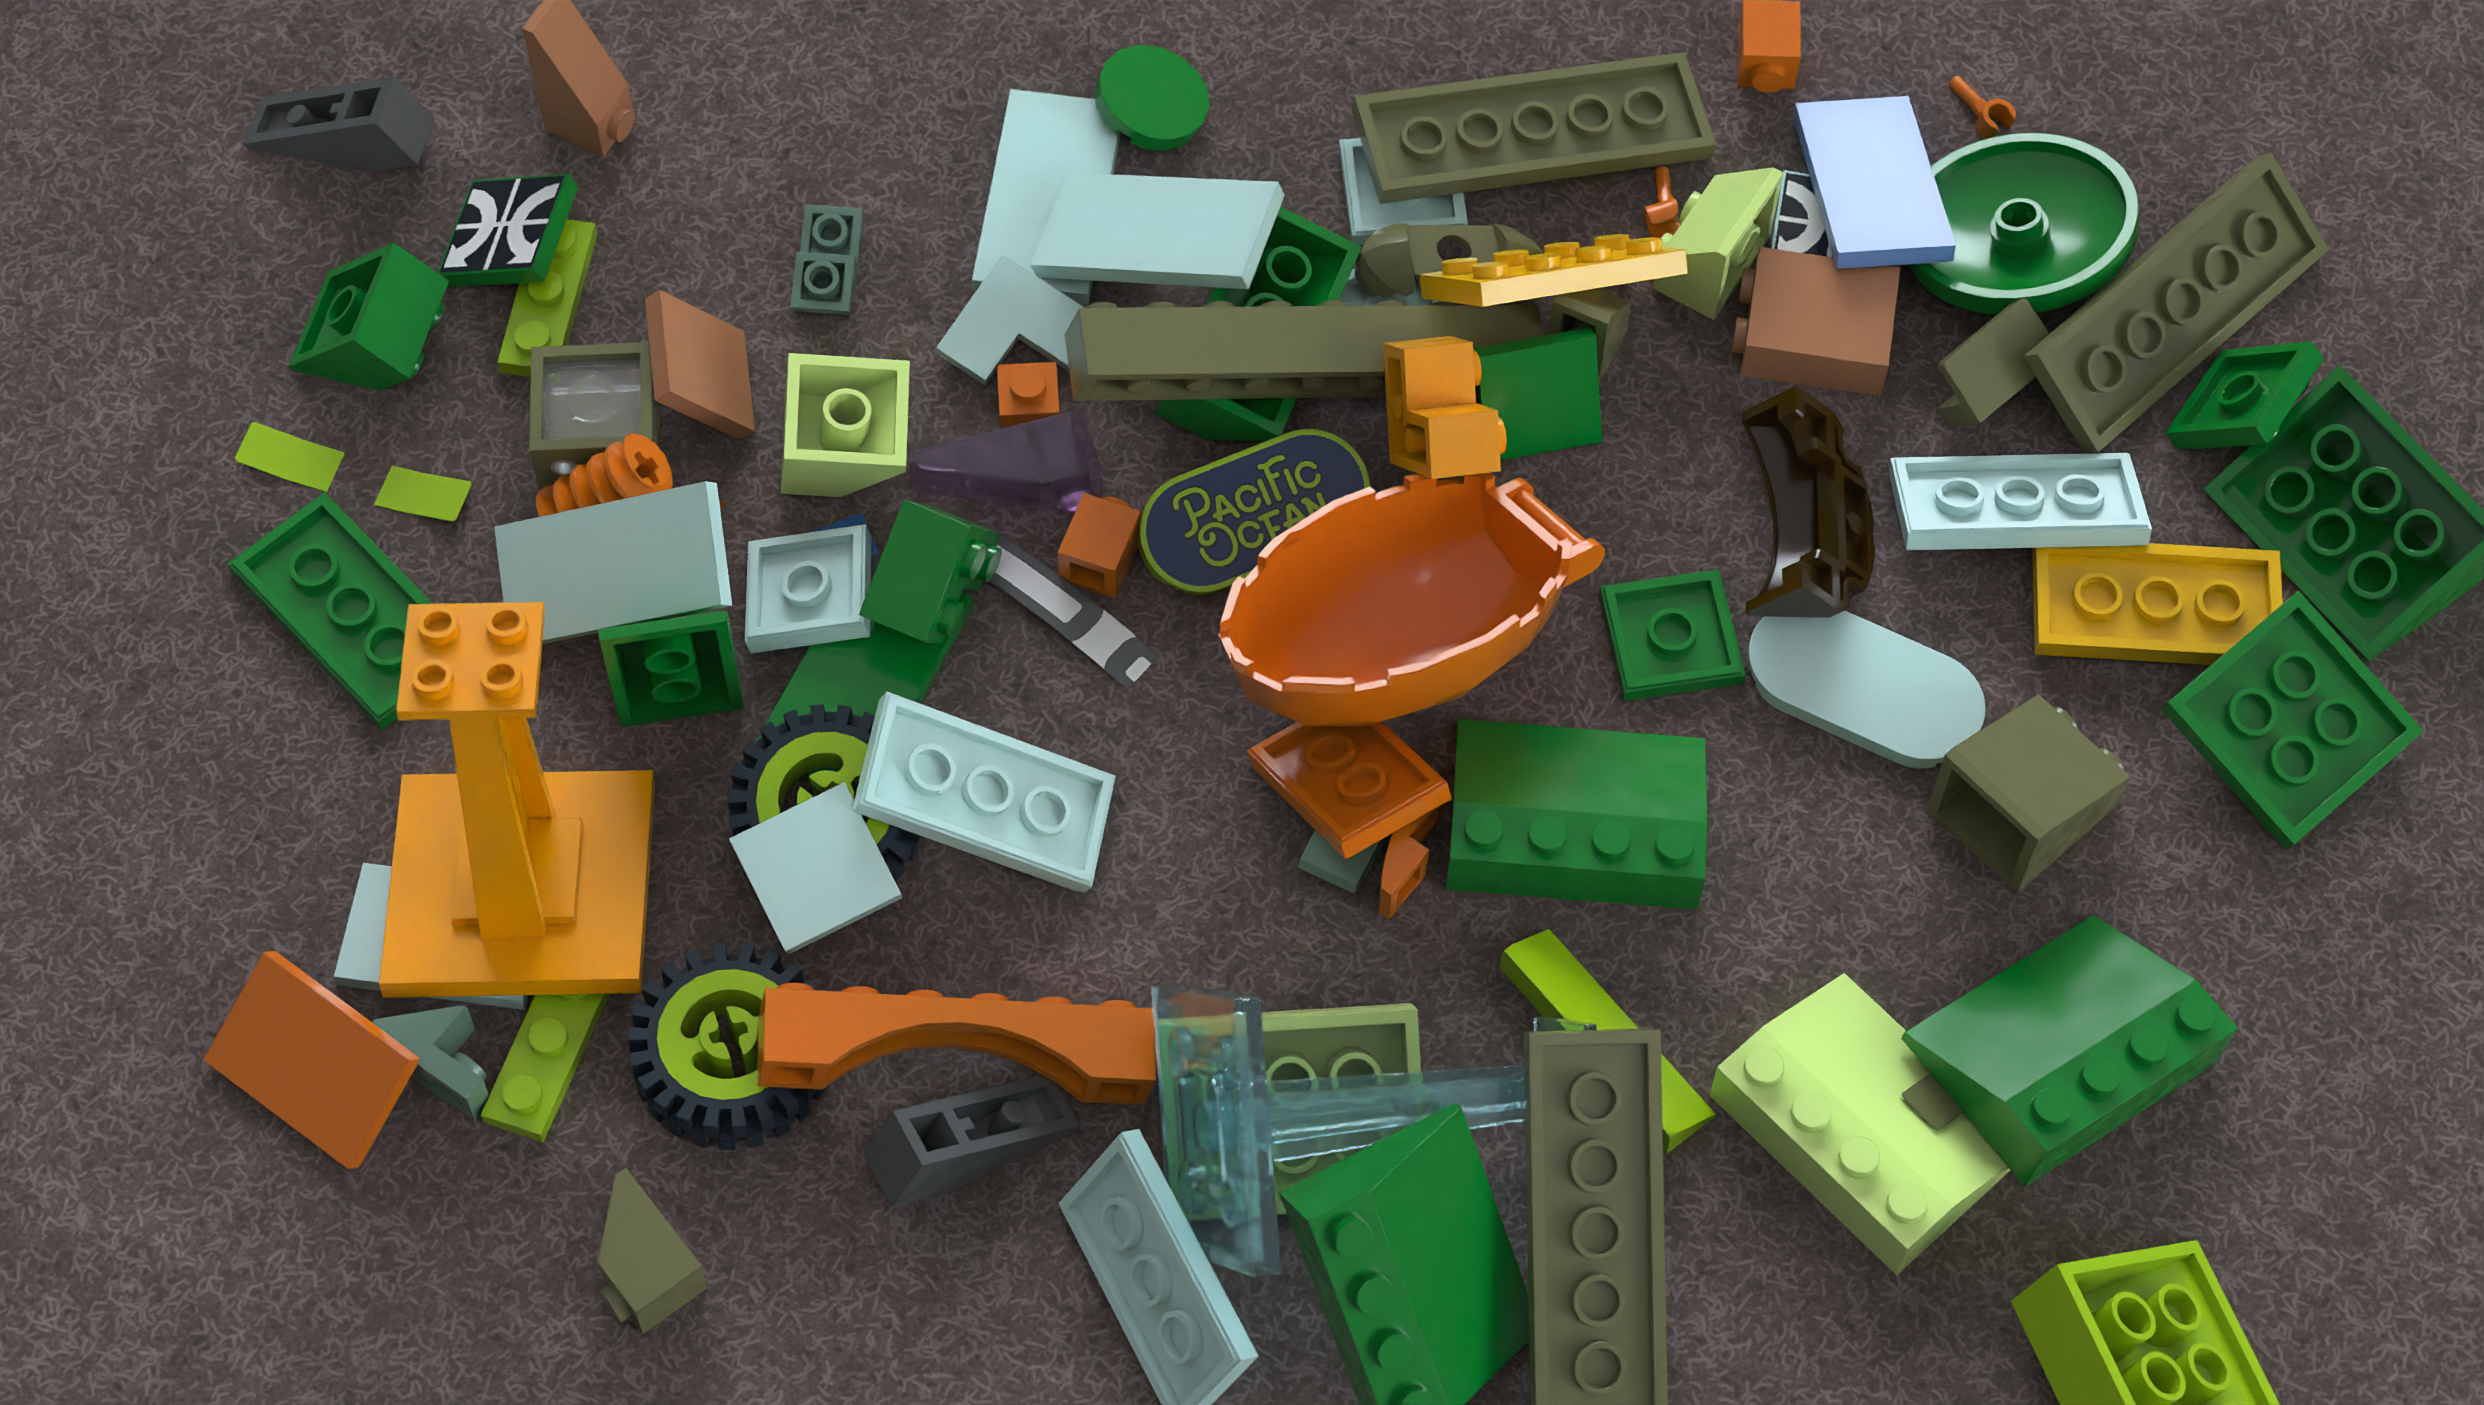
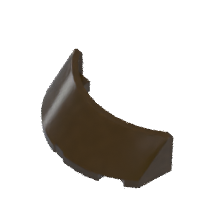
(1817, 509)

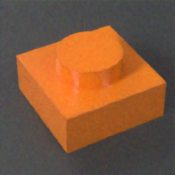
(1027, 392)

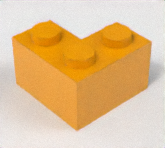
(1434, 409)

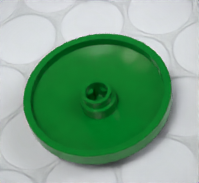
(2031, 222)

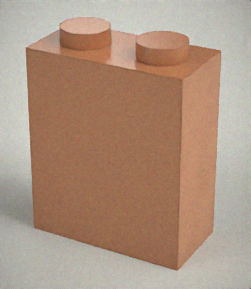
(1816, 321)

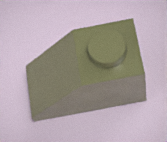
(1597, 309)
(644, 1259)

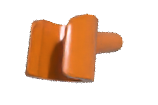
(1984, 110)
(1662, 216)

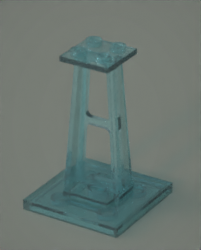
(1232, 1124)

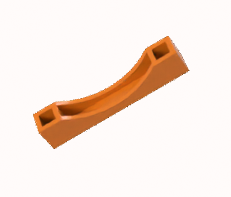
(1087, 1049)

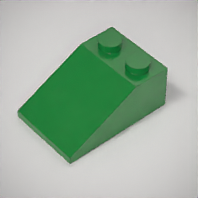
(672, 668)

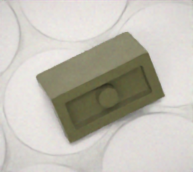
(1991, 365)

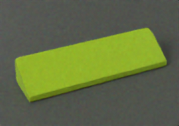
(1565, 990)

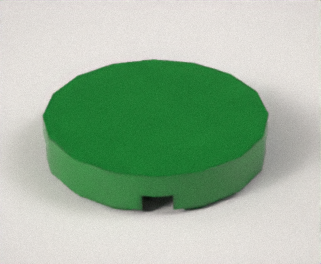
(1151, 97)

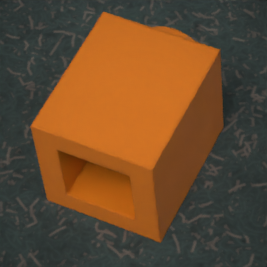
(1768, 45)
(1099, 544)

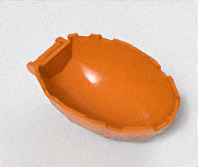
(1399, 598)

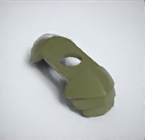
(1401, 252)

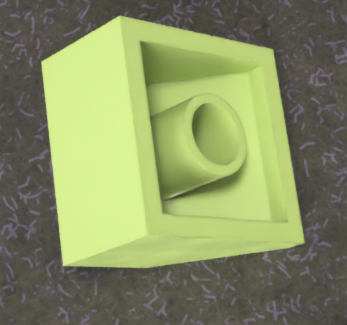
(1721, 237)
(843, 423)

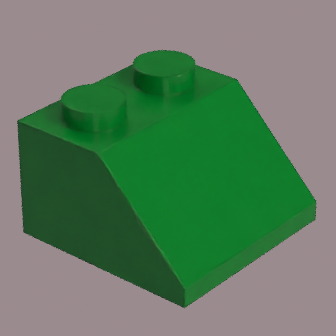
(371, 320)

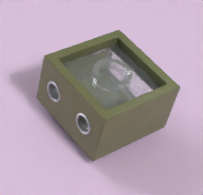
(586, 402)

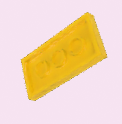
(1557, 271)
(2150, 600)

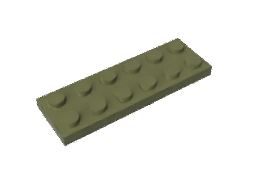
(1532, 127)
(2176, 303)
(1595, 1217)

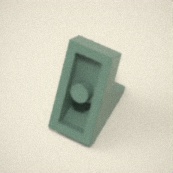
(435, 1039)

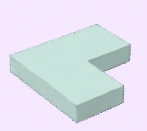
(1002, 310)

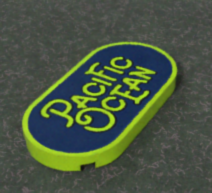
(1219, 517)

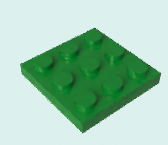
(2292, 720)

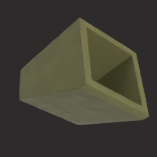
(2026, 790)

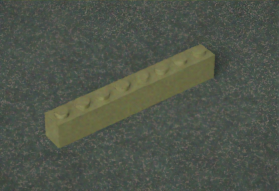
(1265, 348)

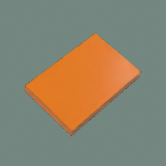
(1349, 781)
(311, 1059)

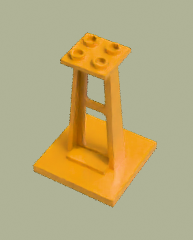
(505, 868)

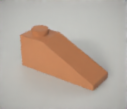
(576, 80)

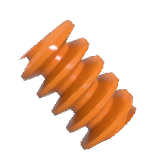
(617, 474)

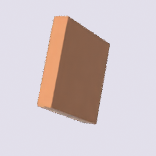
(699, 365)

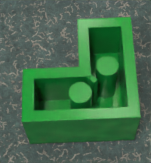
(925, 571)

